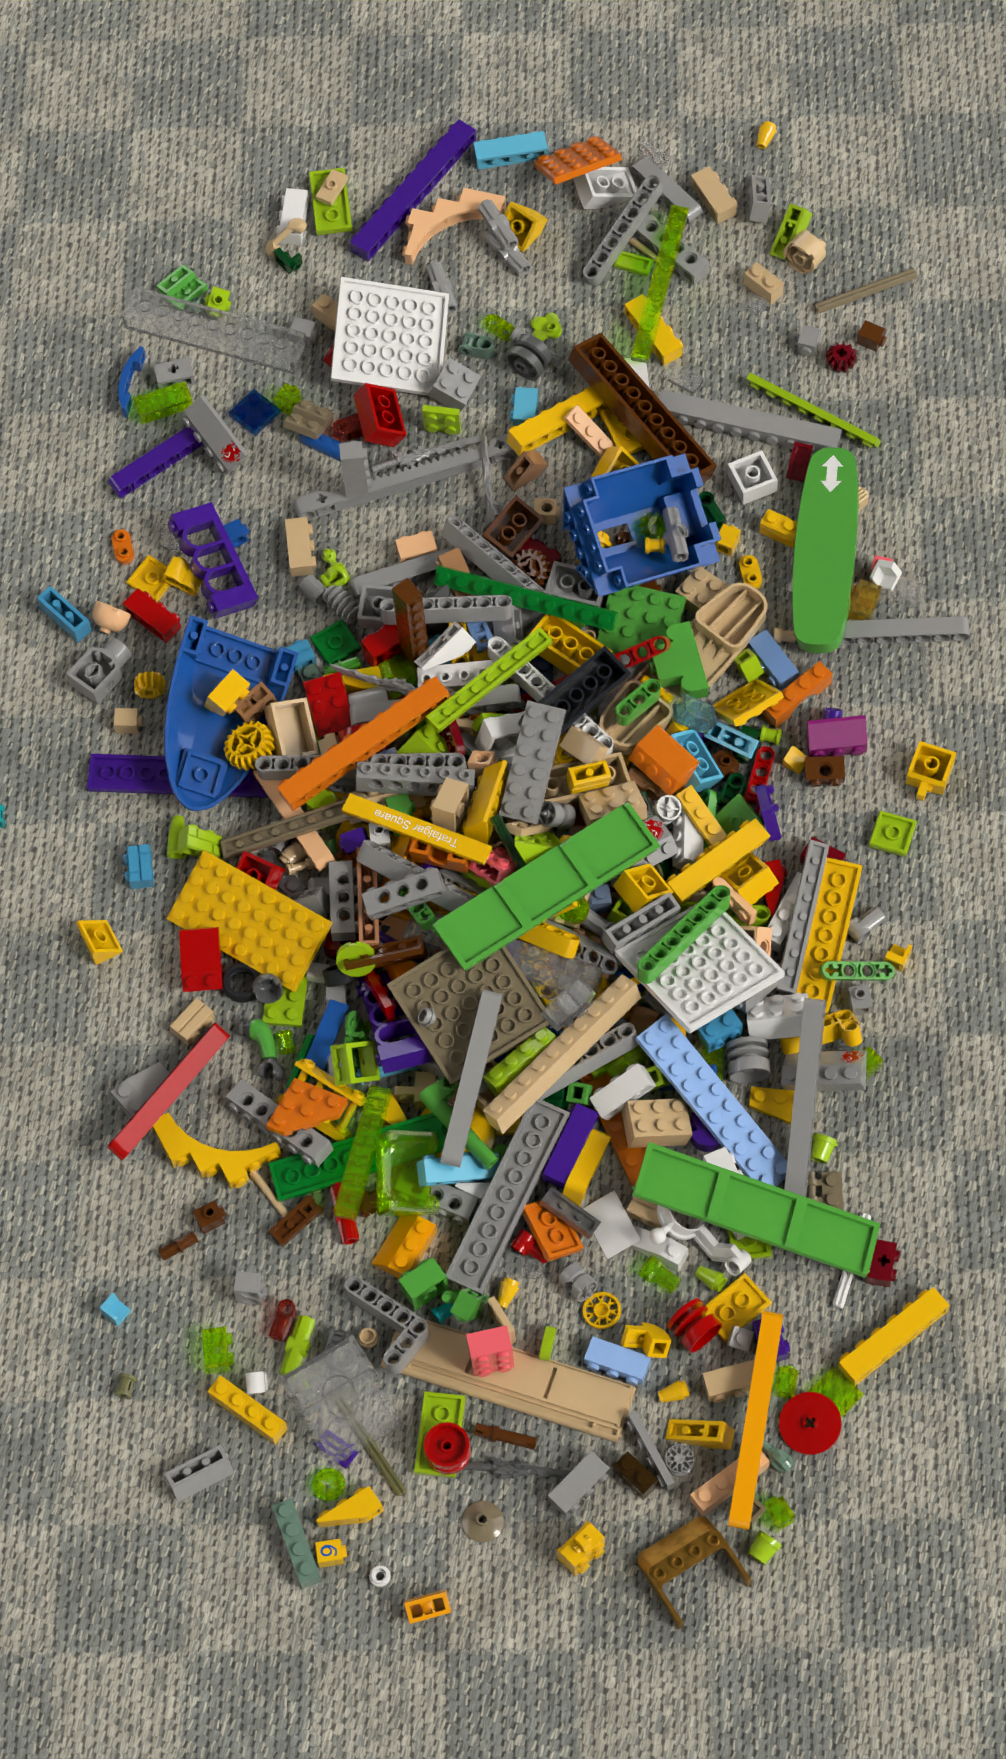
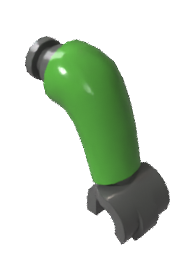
(262, 1034)

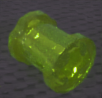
(285, 1042)

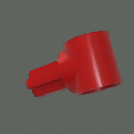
(526, 1245)

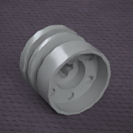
(748, 1059)

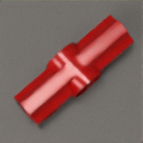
(347, 1228)

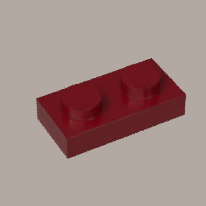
(799, 461)

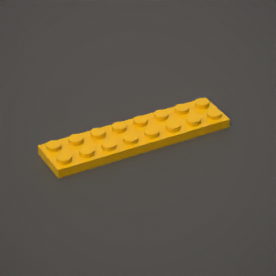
(829, 927)

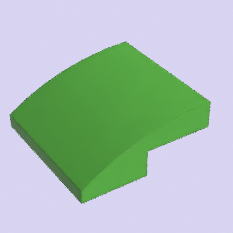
(182, 284)

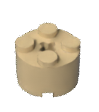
(805, 252)

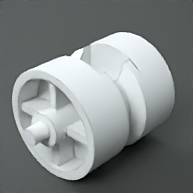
(667, 809)

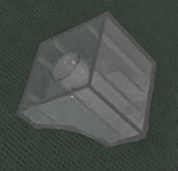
(340, 1401)

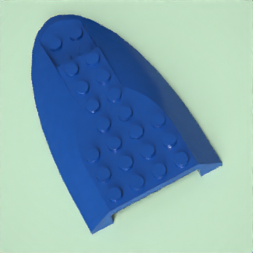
(196, 735)

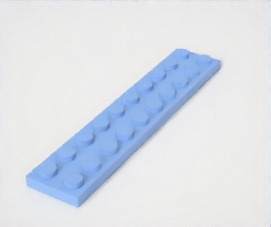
(712, 1102)

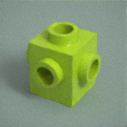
(218, 299)

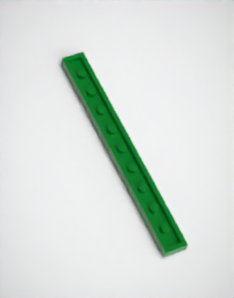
(527, 598)

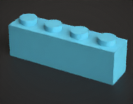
(510, 150)
(432, 1172)

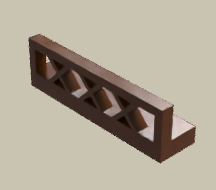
(391, 953)

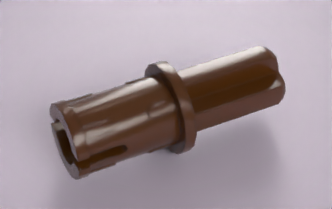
(178, 1246)

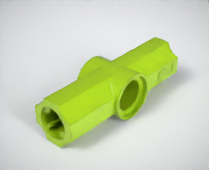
(298, 1344)

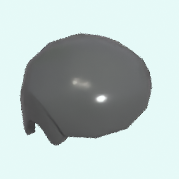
(267, 988)

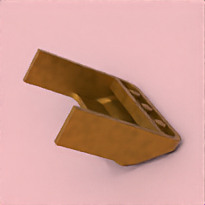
(679, 1553)

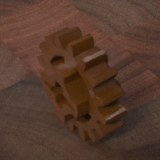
(534, 566)

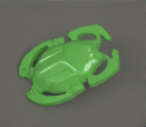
(355, 1033)

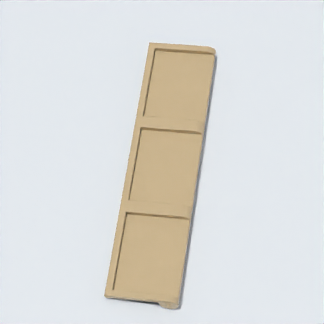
(532, 1387)

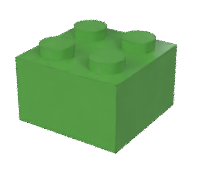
(423, 1283)

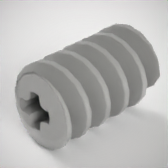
(341, 603)

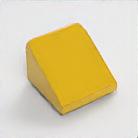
(794, 760)

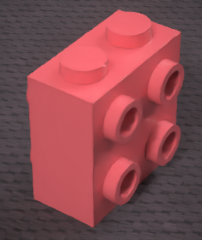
(497, 867)

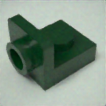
(286, 262)

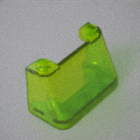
(398, 1176)

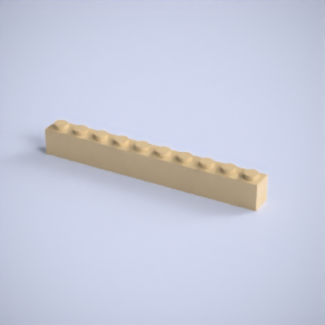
(562, 1054)

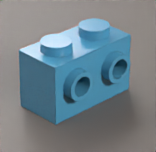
(720, 1030)

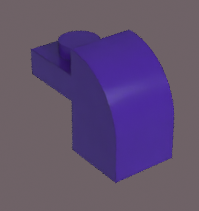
(701, 1136)

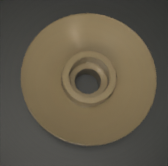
(482, 1531)

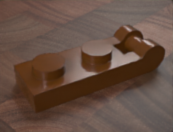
(295, 1221)

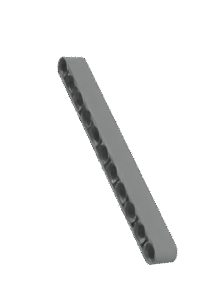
(295, 762)
(587, 946)
(805, 1096)

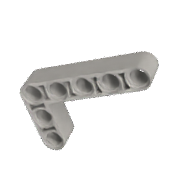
(392, 1317)

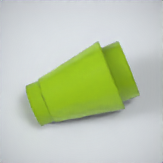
(713, 1279)

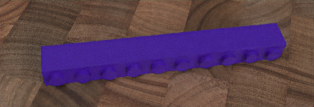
(412, 190)

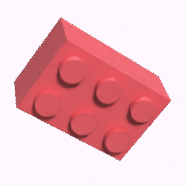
(490, 1351)

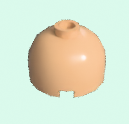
(109, 618)

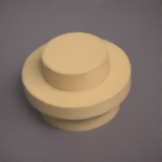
(367, 1337)

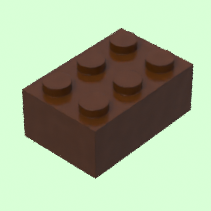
(513, 527)

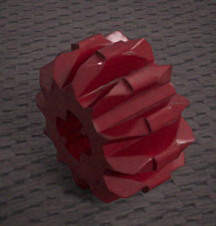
(841, 357)

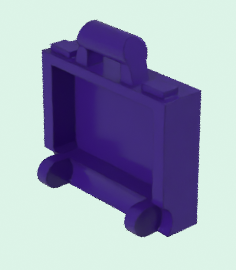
(768, 811)

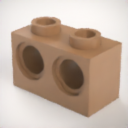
(252, 706)

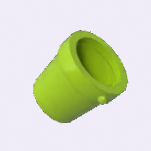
(822, 1148)
(763, 1547)

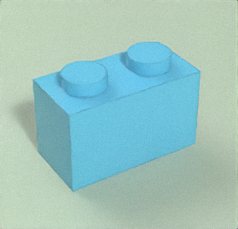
(525, 405)

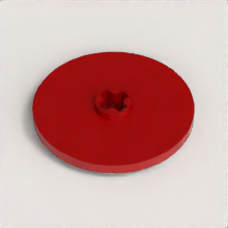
(793, 1422)

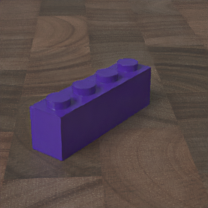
(569, 1145)

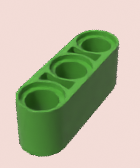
(640, 694)

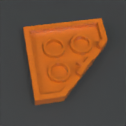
(305, 1108)

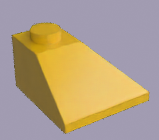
(525, 224)

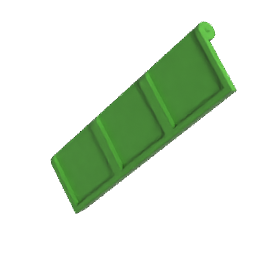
(545, 886)
(756, 1210)

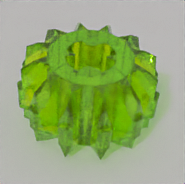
(646, 525)

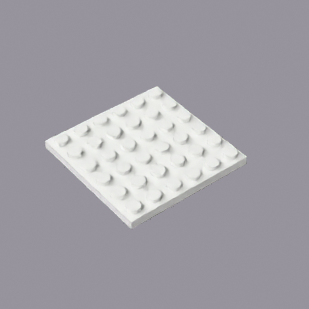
(389, 336)
(710, 975)

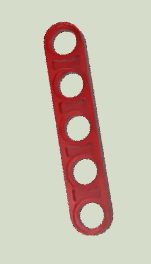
(756, 780)

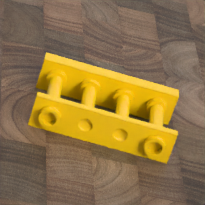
(330, 1128)

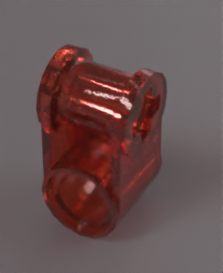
(349, 427)

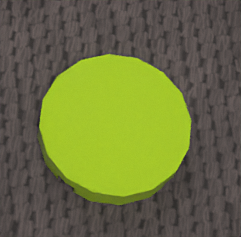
(353, 952)

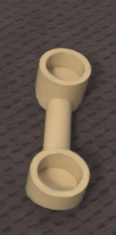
(296, 224)

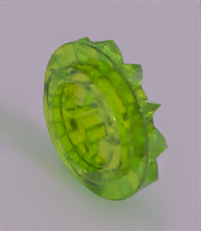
(326, 1475)

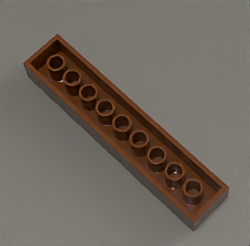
(636, 404)

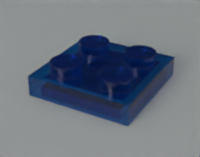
(254, 412)

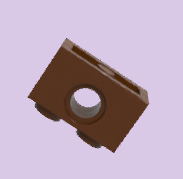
(834, 764)

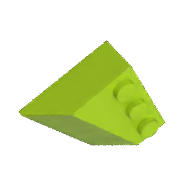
(535, 845)

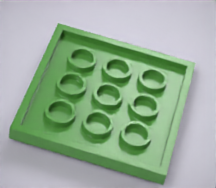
(640, 616)

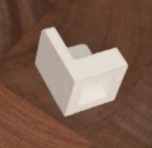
(886, 574)

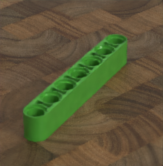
(683, 934)

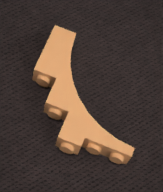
(424, 224)

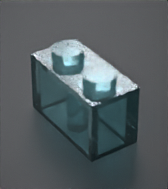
(694, 713)

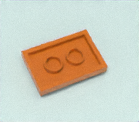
(551, 1233)

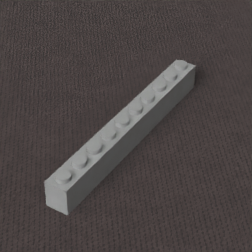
(748, 422)

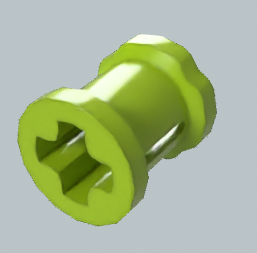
(770, 735)

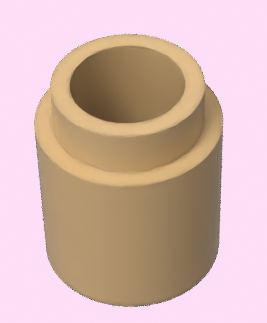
(293, 853)

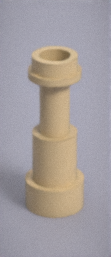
(784, 635)
(291, 868)

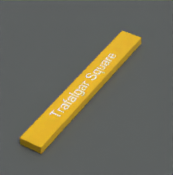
(417, 829)

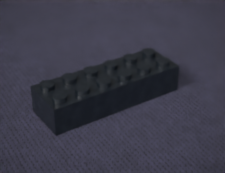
(587, 687)

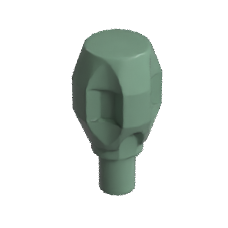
(778, 1458)

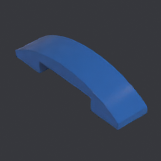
(135, 363)

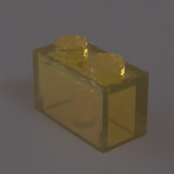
(864, 600)

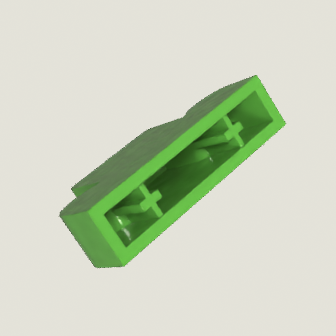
(681, 663)

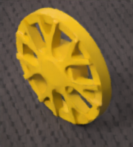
(602, 1310)

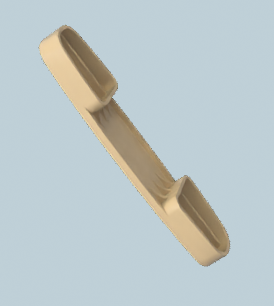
(721, 634)

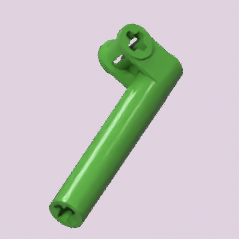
(436, 1099)

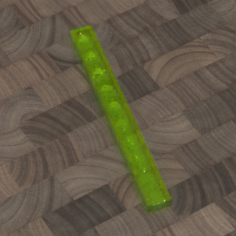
(659, 284)

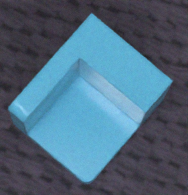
(114, 1310)

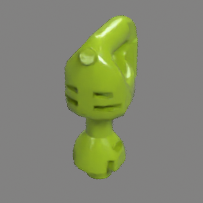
(334, 572)

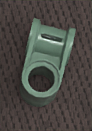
(474, 346)

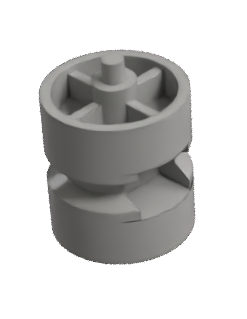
(557, 815)
(581, 1284)

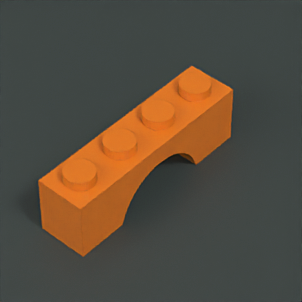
(809, 683)

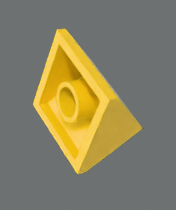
(99, 939)

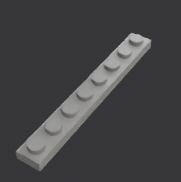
(802, 916)

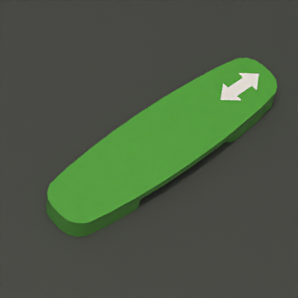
(825, 550)

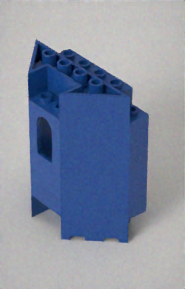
(625, 498)

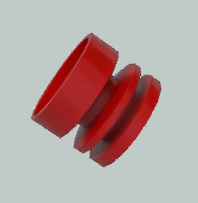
(696, 1327)

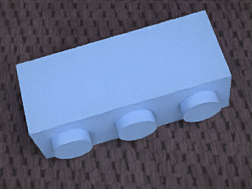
(617, 1361)

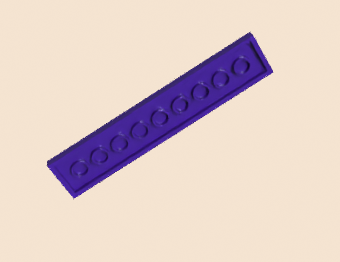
(147, 776)

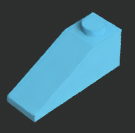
(733, 739)

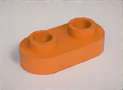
(122, 545)

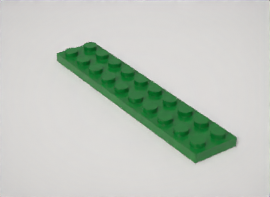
(297, 1178)

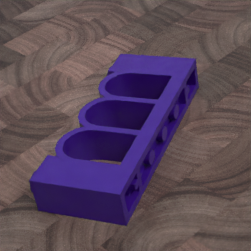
(219, 602)
(397, 1054)

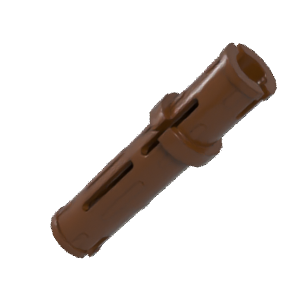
(505, 1436)

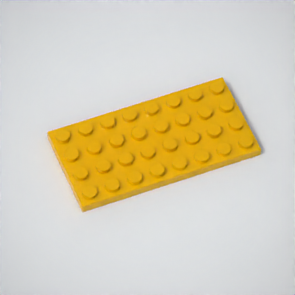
(252, 919)

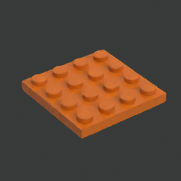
(577, 160)

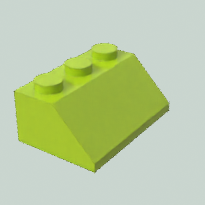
(425, 741)

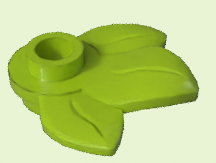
(546, 326)

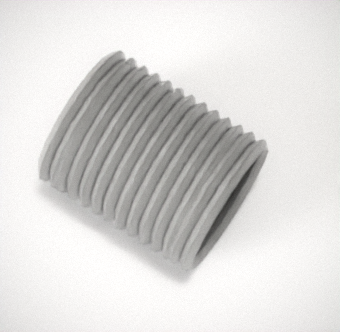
(312, 589)

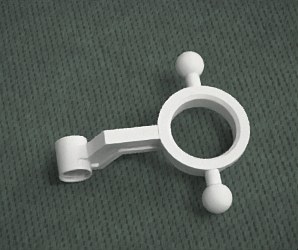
(735, 1259)

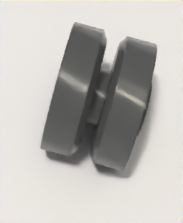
(528, 357)

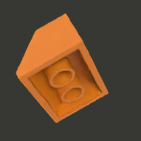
(664, 760)

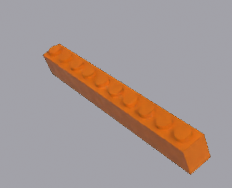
(363, 743)

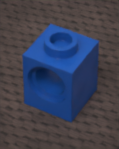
(237, 532)

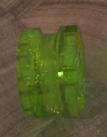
(577, 914)

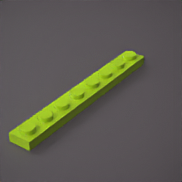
(819, 414)
(488, 680)

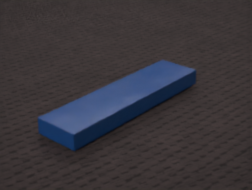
(327, 1033)

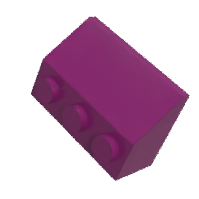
(837, 736)

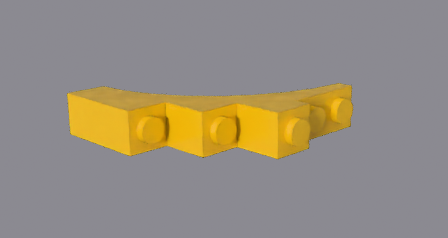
(209, 1160)

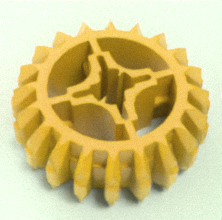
(248, 744)

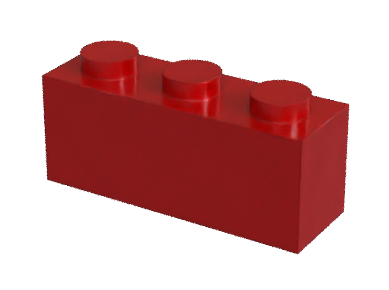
(152, 615)

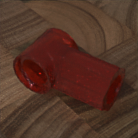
(283, 1322)

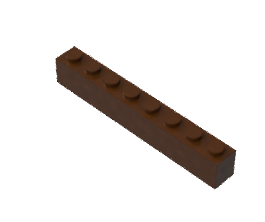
(410, 620)

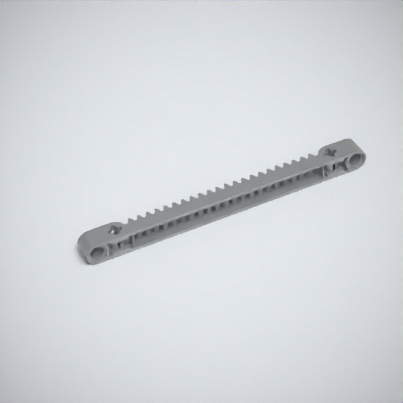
(313, 507)

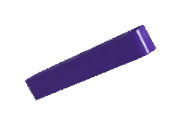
(154, 462)

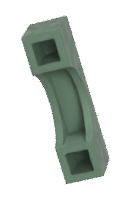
(296, 1543)

